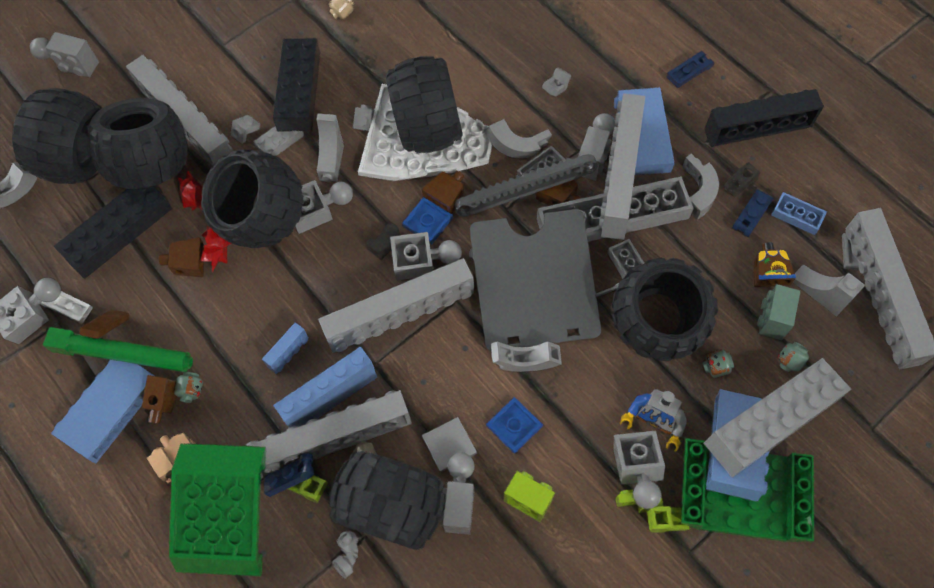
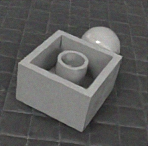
(68, 53)
(598, 142)
(315, 207)
(414, 257)
(21, 309)
(640, 462)
(458, 495)

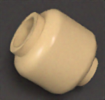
(341, 8)

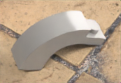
(512, 145)
(15, 184)
(708, 185)
(526, 358)

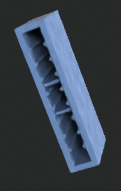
(654, 147)
(327, 389)
(103, 409)
(750, 481)

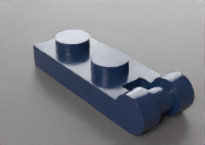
(689, 69)
(753, 212)
(289, 475)

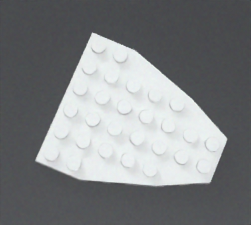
(388, 159)

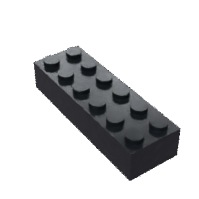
(297, 85)
(763, 117)
(112, 228)

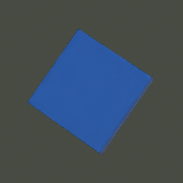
(427, 218)
(514, 425)

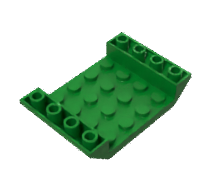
(216, 509)
(779, 515)

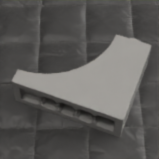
(330, 148)
(830, 292)

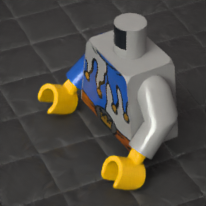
(660, 411)

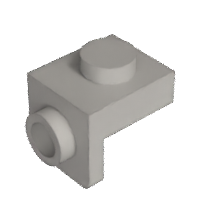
(557, 83)
(363, 117)
(242, 127)

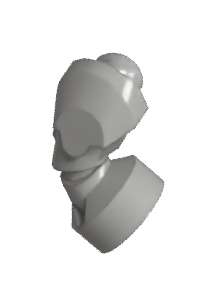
(344, 564)

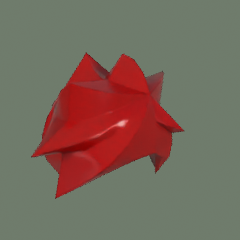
(190, 192)
(215, 248)

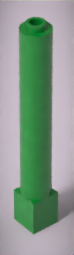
(69, 343)

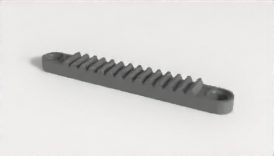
(525, 185)

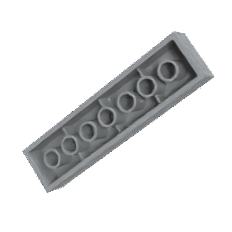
(197, 129)
(622, 167)
(649, 207)
(890, 289)
(397, 305)
(776, 417)
(335, 431)

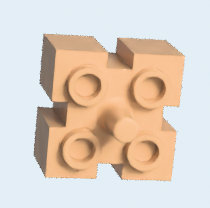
(163, 458)

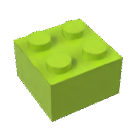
(529, 495)

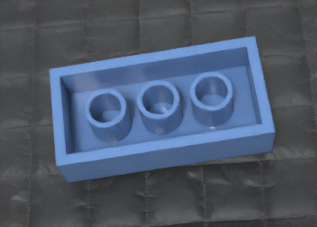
(799, 213)
(285, 348)

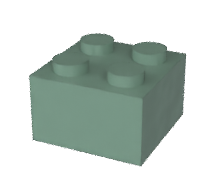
(778, 312)

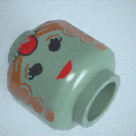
(793, 357)
(718, 363)
(188, 387)

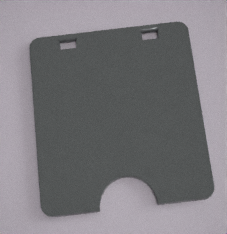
(535, 282)

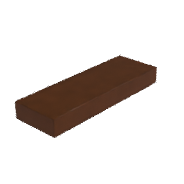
(104, 324)

